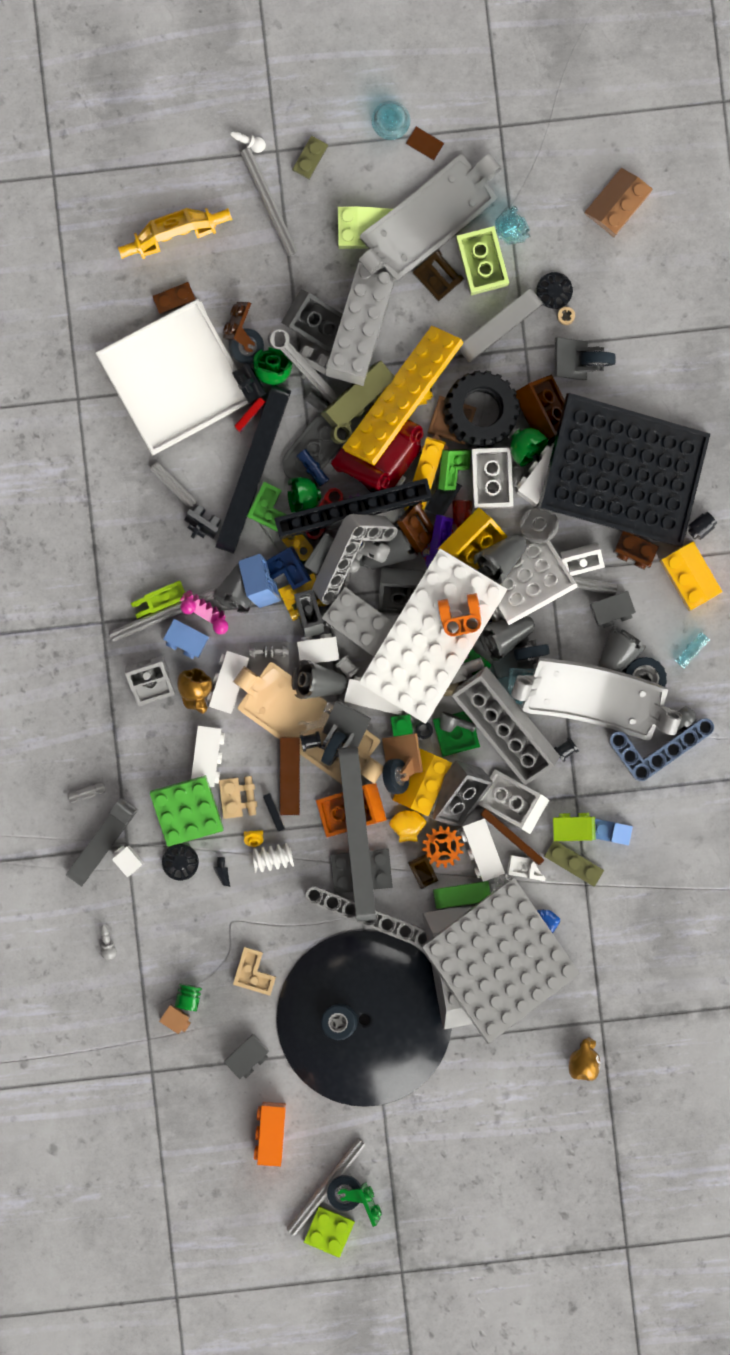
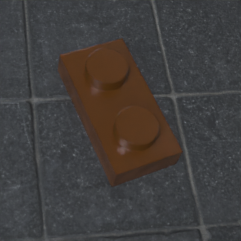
(173, 298)

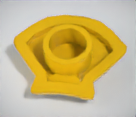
(407, 825)

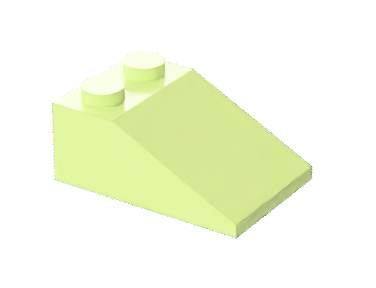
(354, 221)

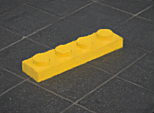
(429, 462)

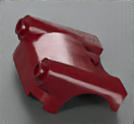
(390, 465)

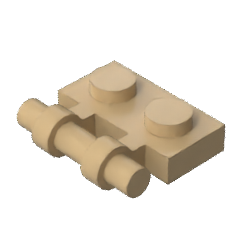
(231, 797)

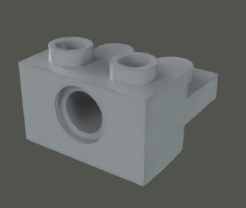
(149, 680)

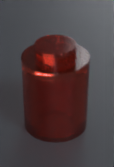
(461, 511)

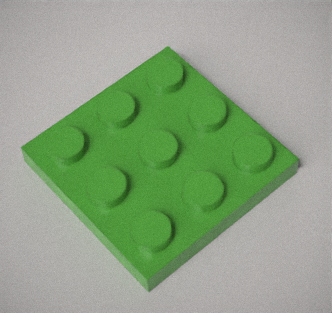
(186, 810)

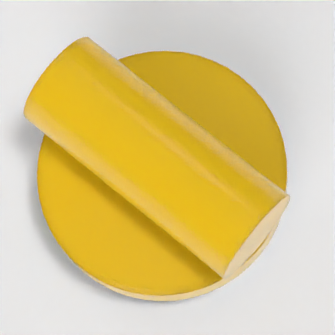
(253, 838)

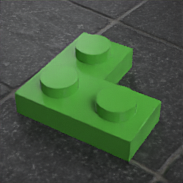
(450, 464)
(263, 506)

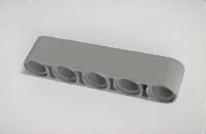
(500, 325)

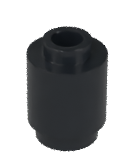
(702, 526)

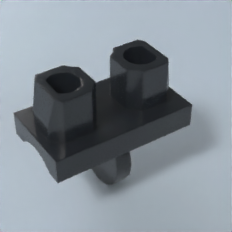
(249, 383)
(201, 526)

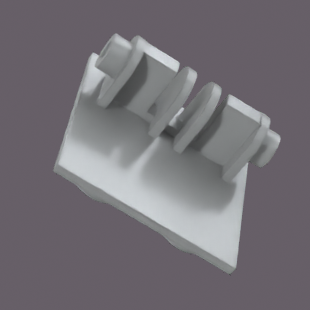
(265, 652)

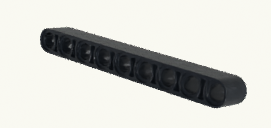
(253, 469)

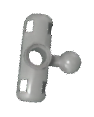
(380, 553)

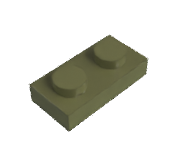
(310, 157)

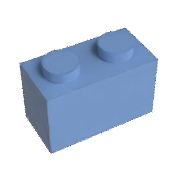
(186, 639)

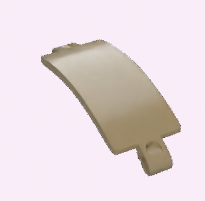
(279, 711)

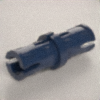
(313, 467)

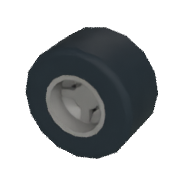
(334, 1026)

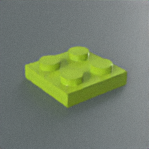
(329, 1231)

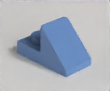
(613, 831)

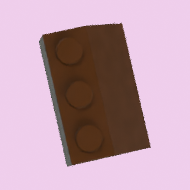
(542, 405)

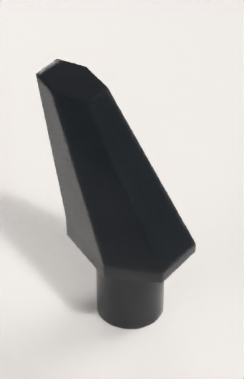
(222, 871)

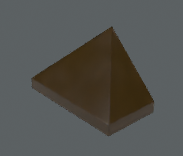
(423, 871)

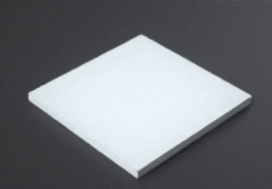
(173, 376)

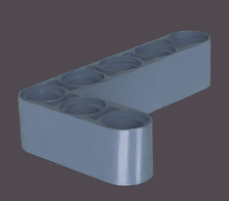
(666, 758)

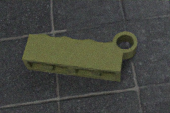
(355, 399)

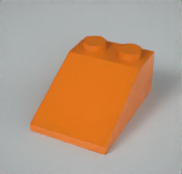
(333, 810)

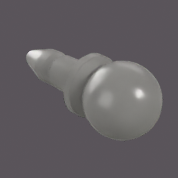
(517, 472)
(108, 950)

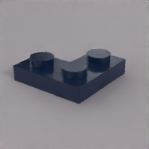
(288, 563)

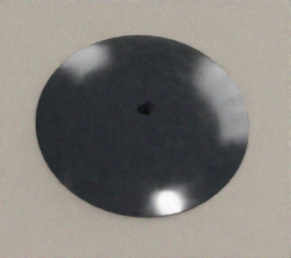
(374, 978)

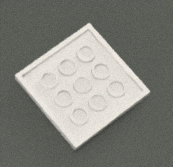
(534, 581)

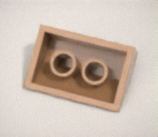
(618, 201)

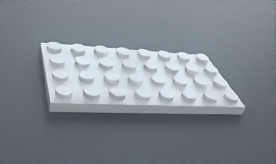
(417, 654)

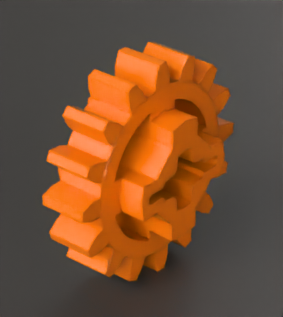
(449, 838)

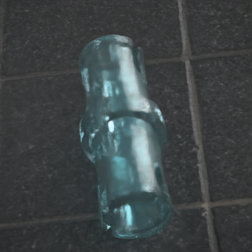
(692, 650)

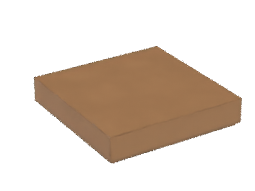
(438, 424)

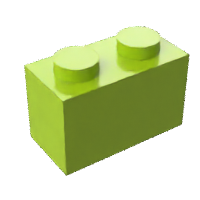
(574, 828)

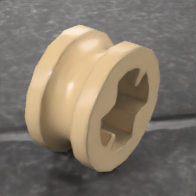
(572, 316)

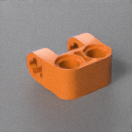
(463, 628)

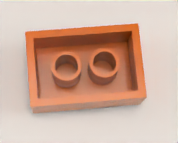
(270, 1134)

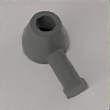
(450, 721)

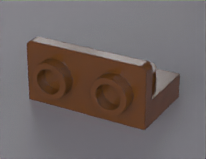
(636, 550)

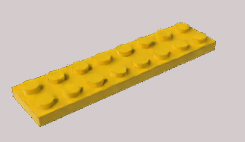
(403, 395)

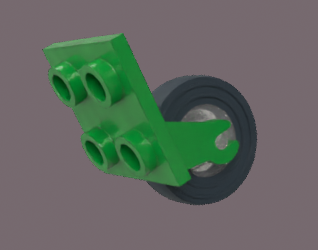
(346, 1193)

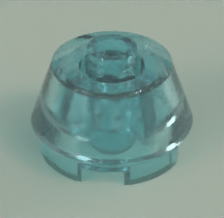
(390, 120)
(512, 226)

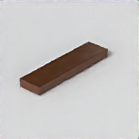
(289, 775)
(512, 837)

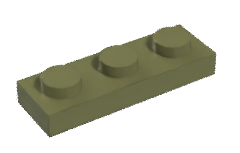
(574, 863)

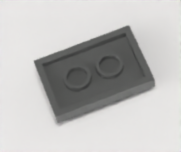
(379, 869)

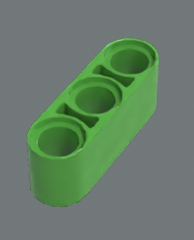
(461, 894)

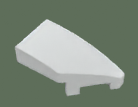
(523, 868)

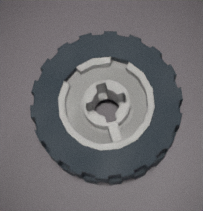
(648, 667)

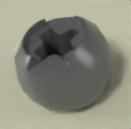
(688, 718)

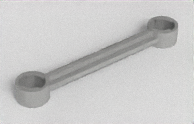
(304, 367)

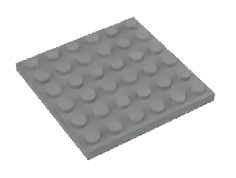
(500, 960)

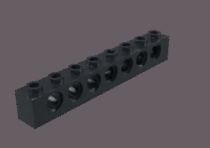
(367, 504)

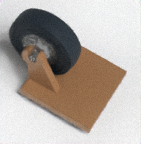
(402, 761)

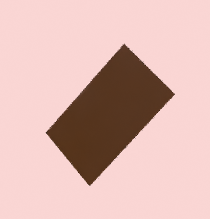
(425, 143)

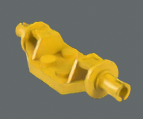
(171, 225)

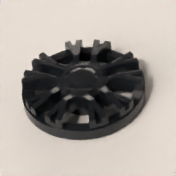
(554, 290)
(180, 862)

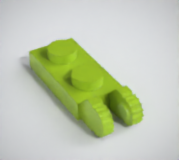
(160, 598)

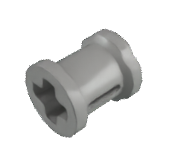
(347, 667)

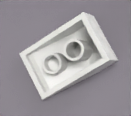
(513, 801)

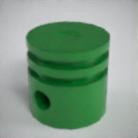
(188, 997)

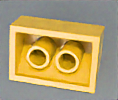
(691, 576)
(425, 785)

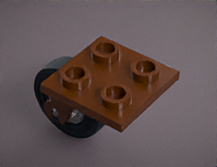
(243, 342)

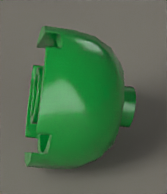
(272, 366)
(526, 445)
(303, 494)

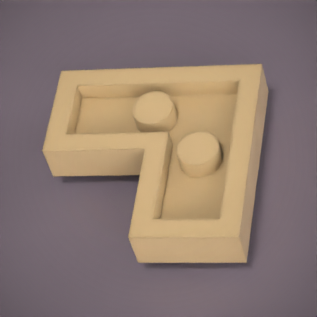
(249, 976)

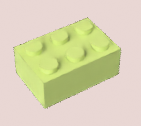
(482, 260)

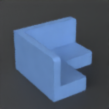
(257, 581)

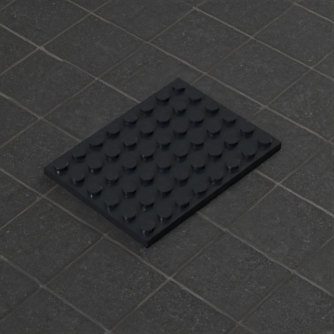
(624, 470)

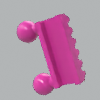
(211, 614)

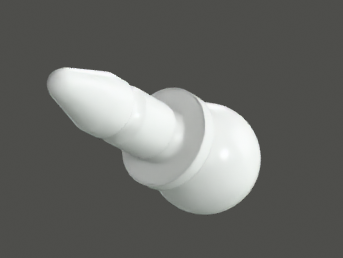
(257, 144)

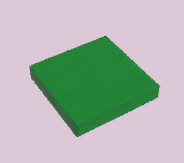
(457, 740)

